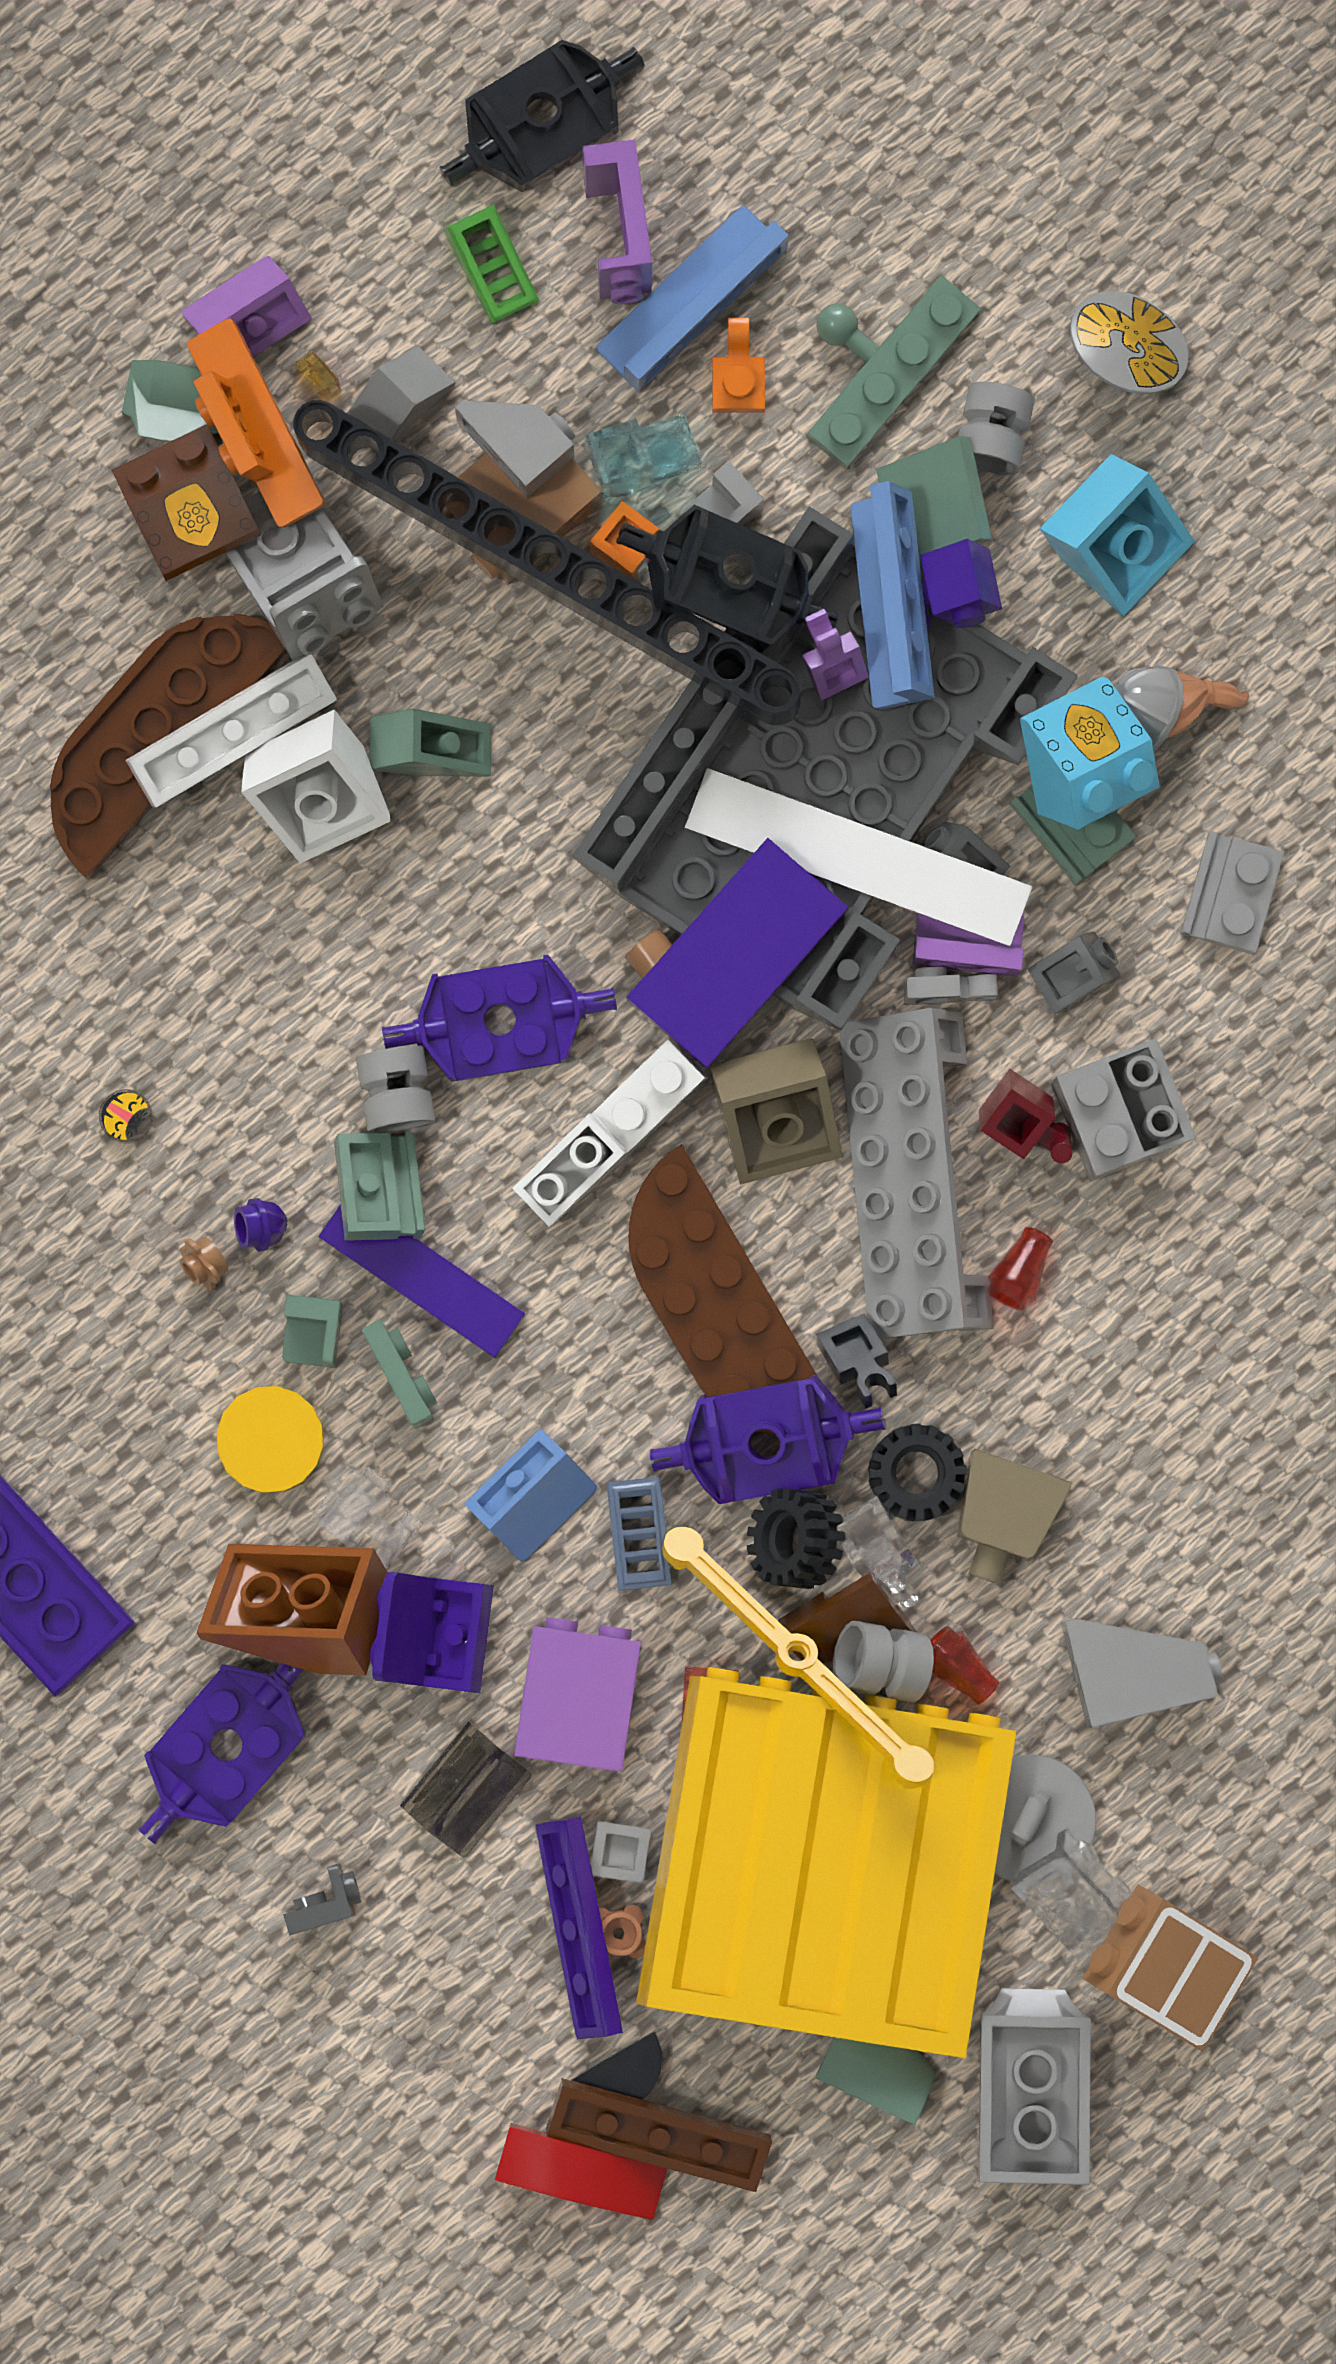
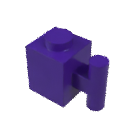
(960, 584)

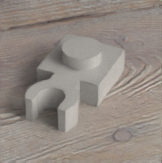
(934, 986)

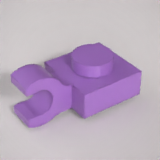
(835, 661)

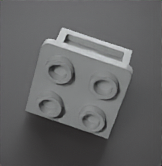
(304, 579)

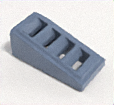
(635, 1488)

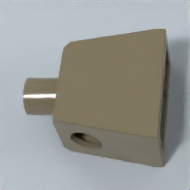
(1006, 1511)

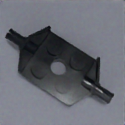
(521, 149)
(689, 573)

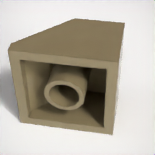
(776, 1110)

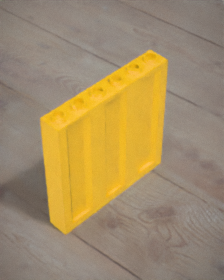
(814, 1882)

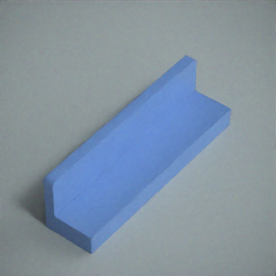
(692, 297)
(892, 597)

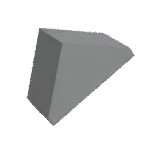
(401, 393)

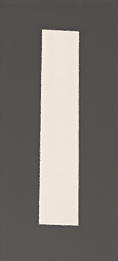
(860, 857)

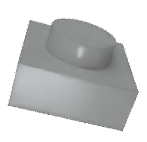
(620, 1851)

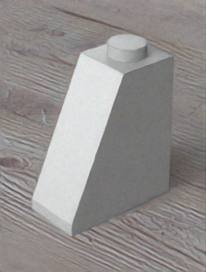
(1135, 1671)

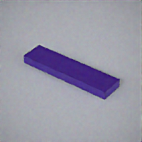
(432, 1285)
(578, 1928)

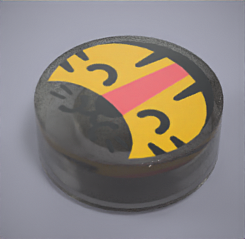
(126, 1116)

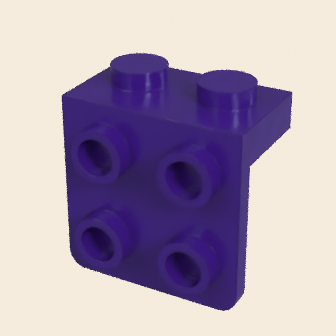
(431, 1632)

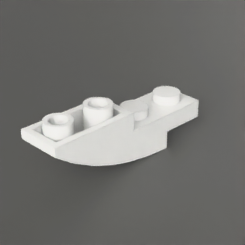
(610, 1133)

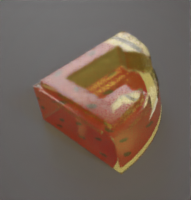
(318, 376)

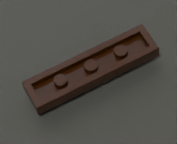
(658, 2135)

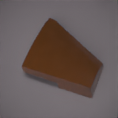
(826, 1617)

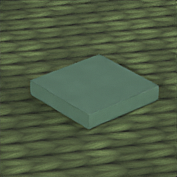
(944, 494)

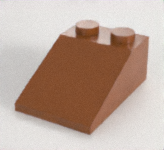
(297, 1605)

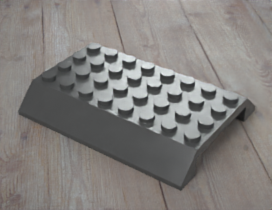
(832, 755)

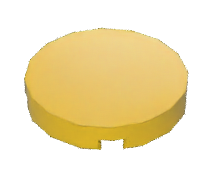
(270, 1439)

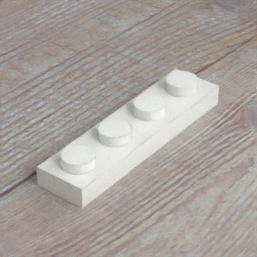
(231, 730)

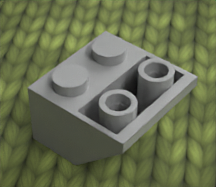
(1123, 1109)

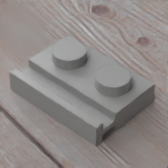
(1232, 893)

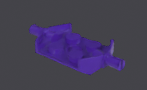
(455, 1011)
(803, 1416)
(190, 1775)

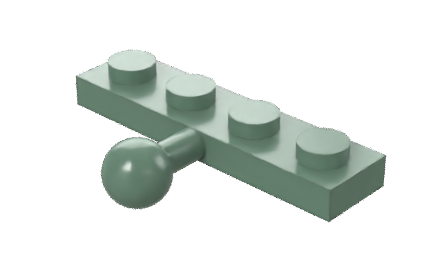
(889, 370)

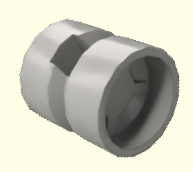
(996, 446)
(401, 1107)
(883, 1661)

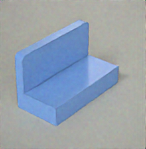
(531, 1495)

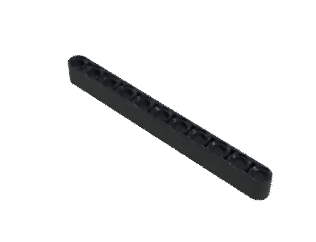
(533, 540)

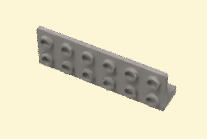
(907, 1174)

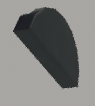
(628, 2071)

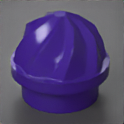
(259, 1224)

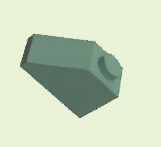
(429, 744)

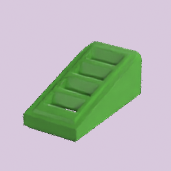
(490, 218)

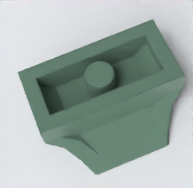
(162, 399)

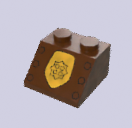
(186, 502)

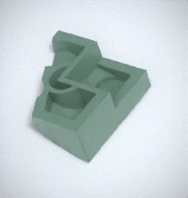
(880, 2075)

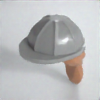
(1171, 700)

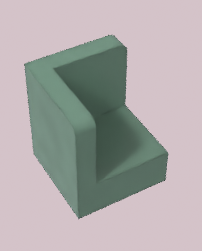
(312, 1330)

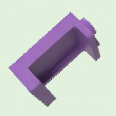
(610, 171)
(578, 1695)

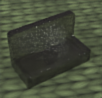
(466, 1790)

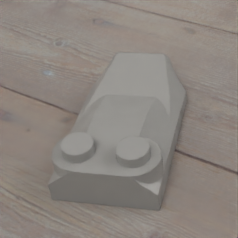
(1034, 2089)

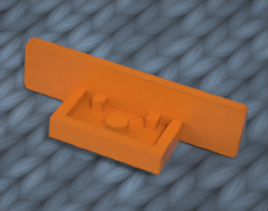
(251, 424)

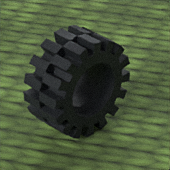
(948, 1462)
(815, 1543)

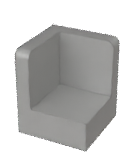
(730, 496)

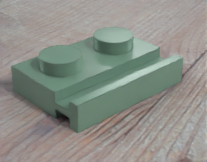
(1075, 850)
(379, 1186)
(391, 1352)

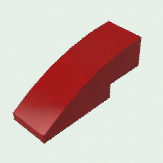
(579, 2173)

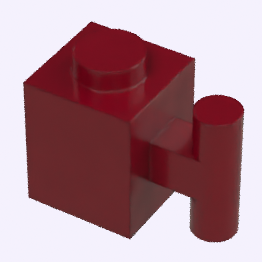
(1023, 1115)

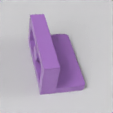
(257, 300)
(958, 949)

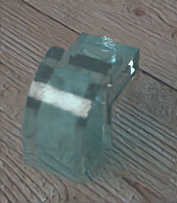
(635, 457)

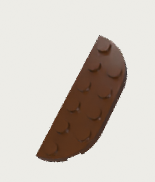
(165, 688)
(707, 1286)

